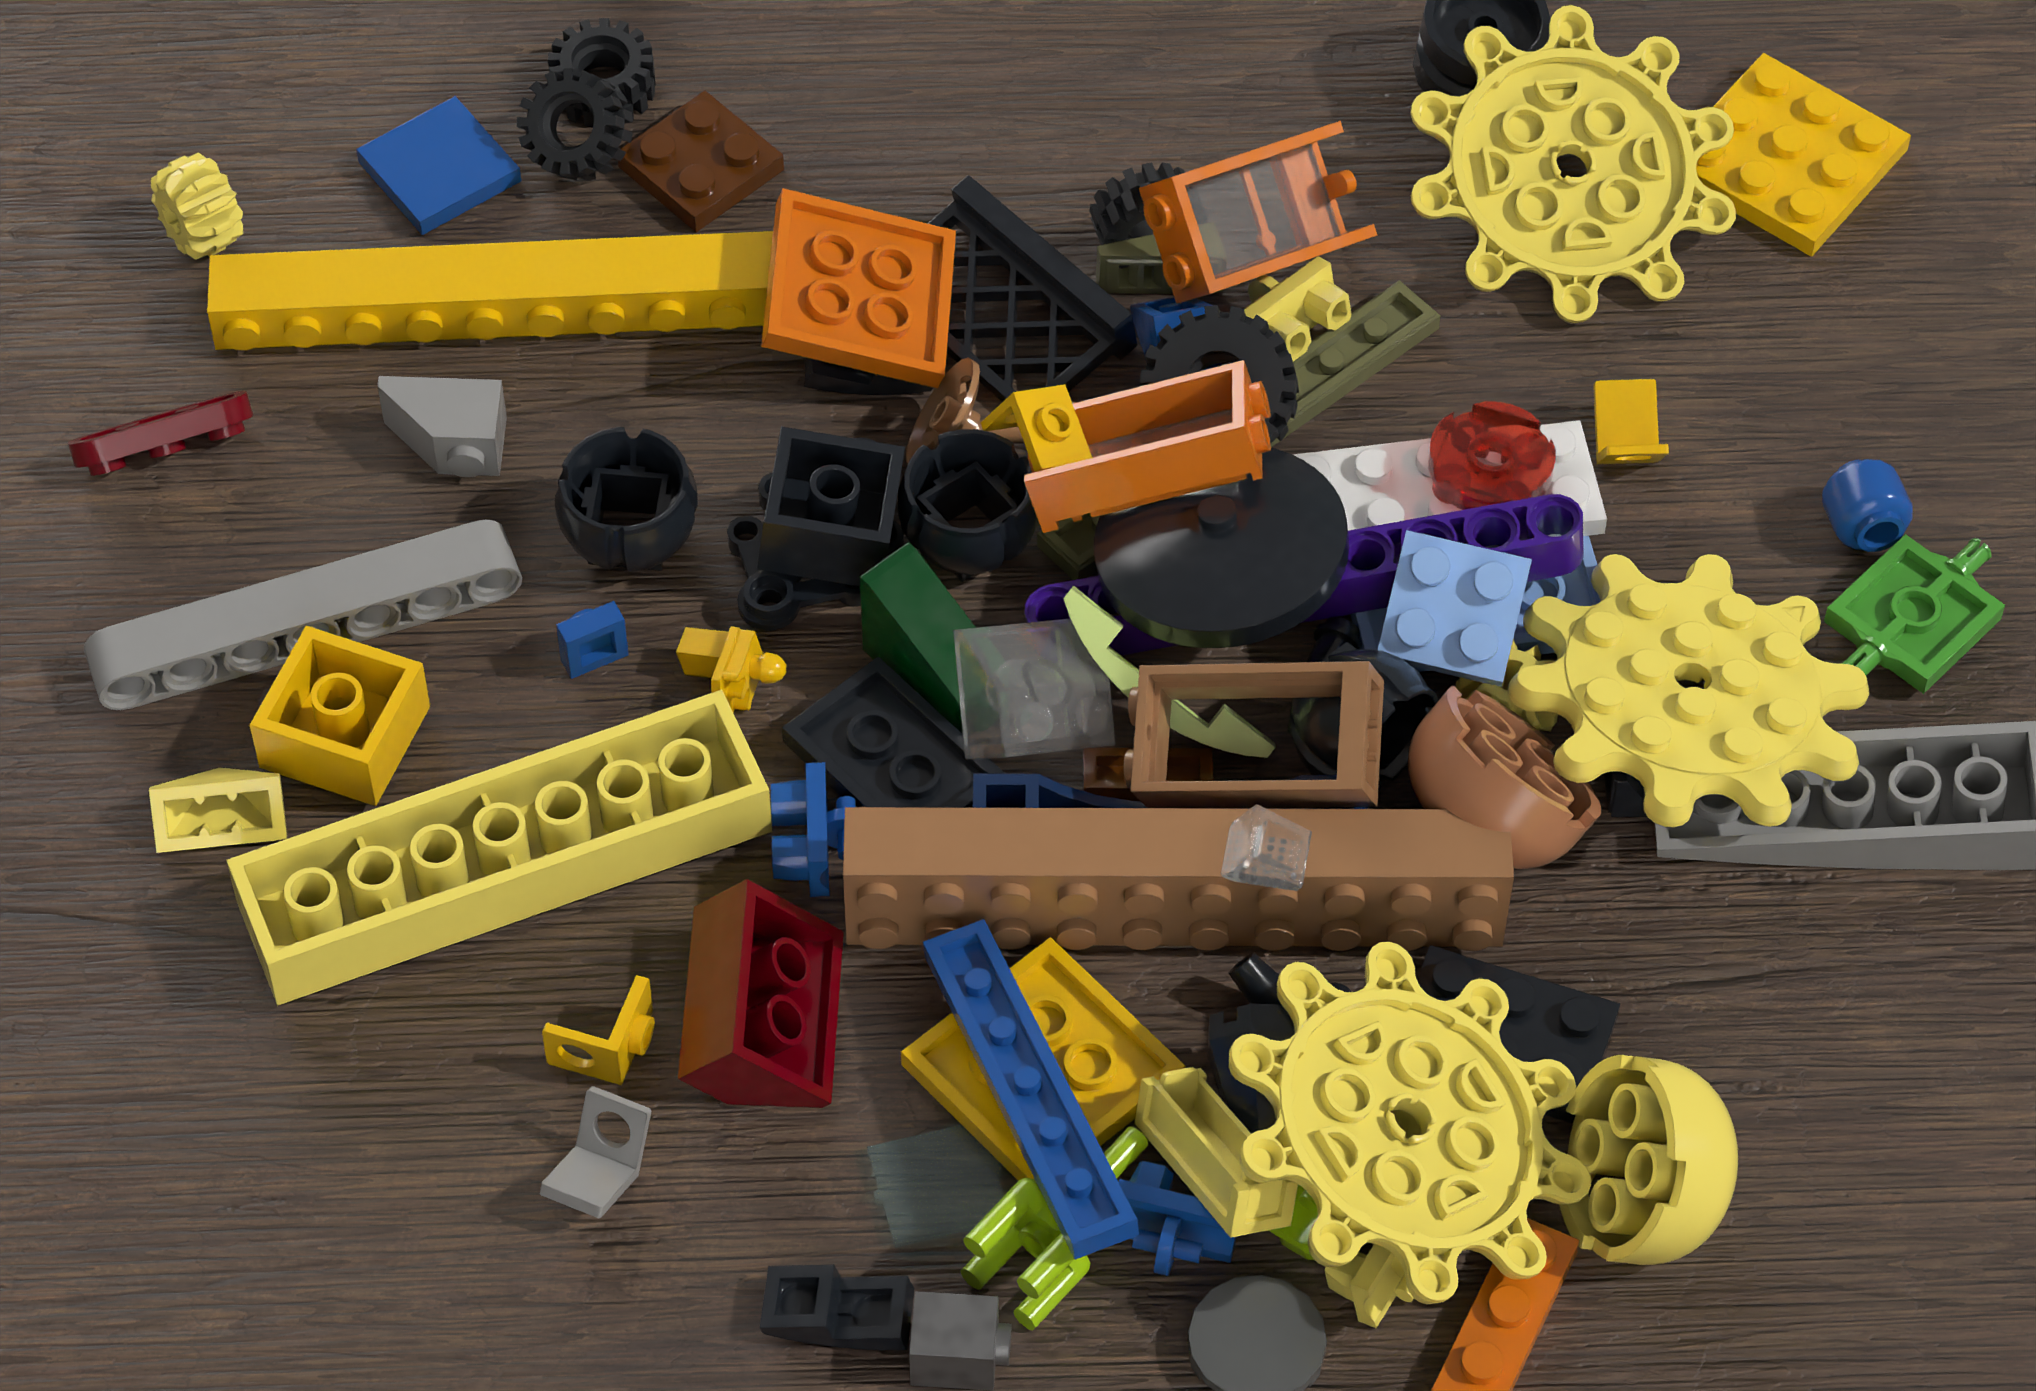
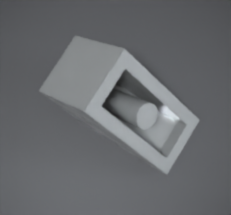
(448, 421)

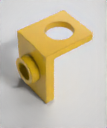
(1627, 422)
(1046, 425)
(612, 1056)

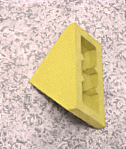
(218, 810)

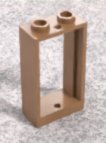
(1358, 745)

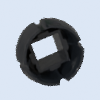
(964, 472)
(626, 476)
(1316, 720)

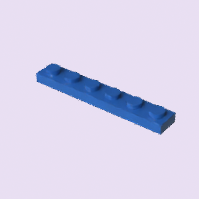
(1031, 1090)

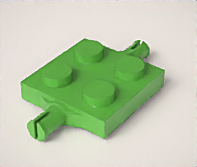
(1916, 611)

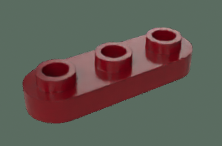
(161, 432)

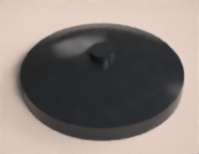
(1227, 558)

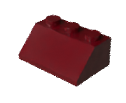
(761, 1001)

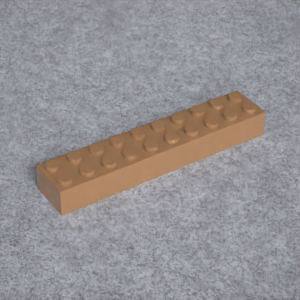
(1158, 880)

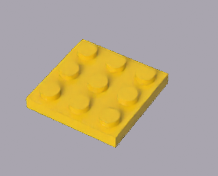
(1798, 154)
(1090, 1035)

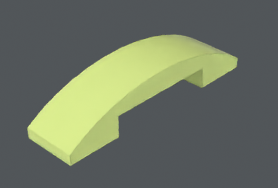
(1227, 728)

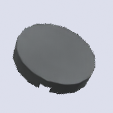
(1257, 1337)

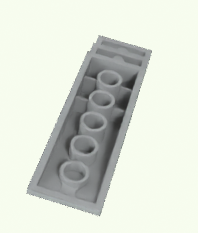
(1915, 803)

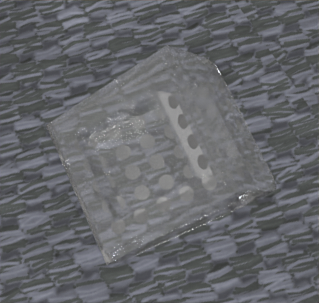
(1266, 850)

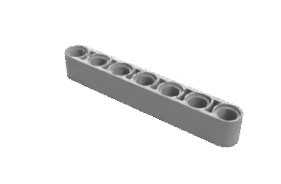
(262, 622)

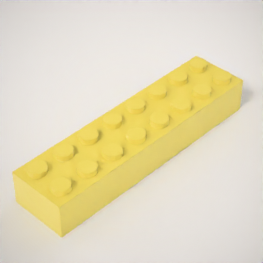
(500, 846)

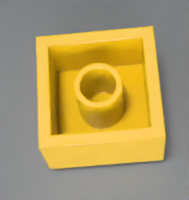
(340, 715)

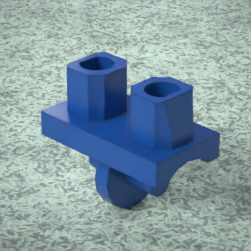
(806, 804)
(1171, 1221)

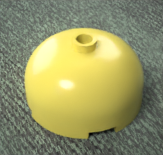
(1671, 1145)

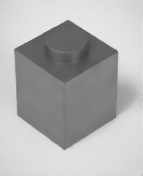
(957, 1341)

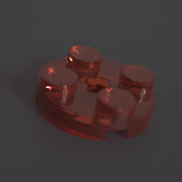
(1490, 427)

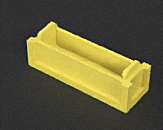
(1204, 1146)

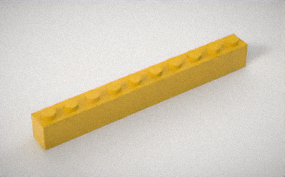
(488, 290)

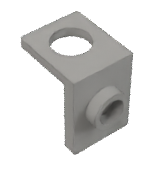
(597, 1168)

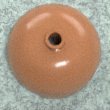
(1499, 777)

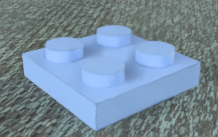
(1454, 607)

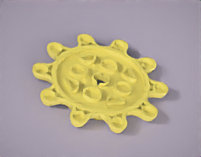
(1586, 105)
(1633, 717)
(1445, 1065)

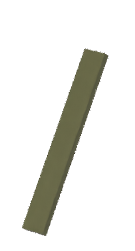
(1325, 373)

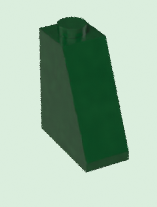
(911, 627)

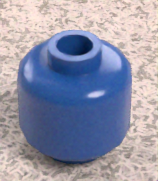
(1867, 505)

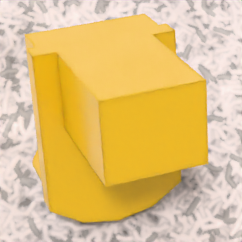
(731, 660)

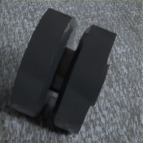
(1440, 53)

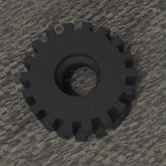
(1229, 339)

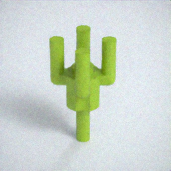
(1026, 1220)

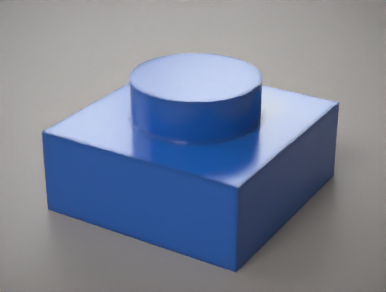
(592, 639)

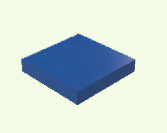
(438, 165)

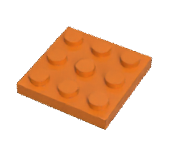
(859, 288)

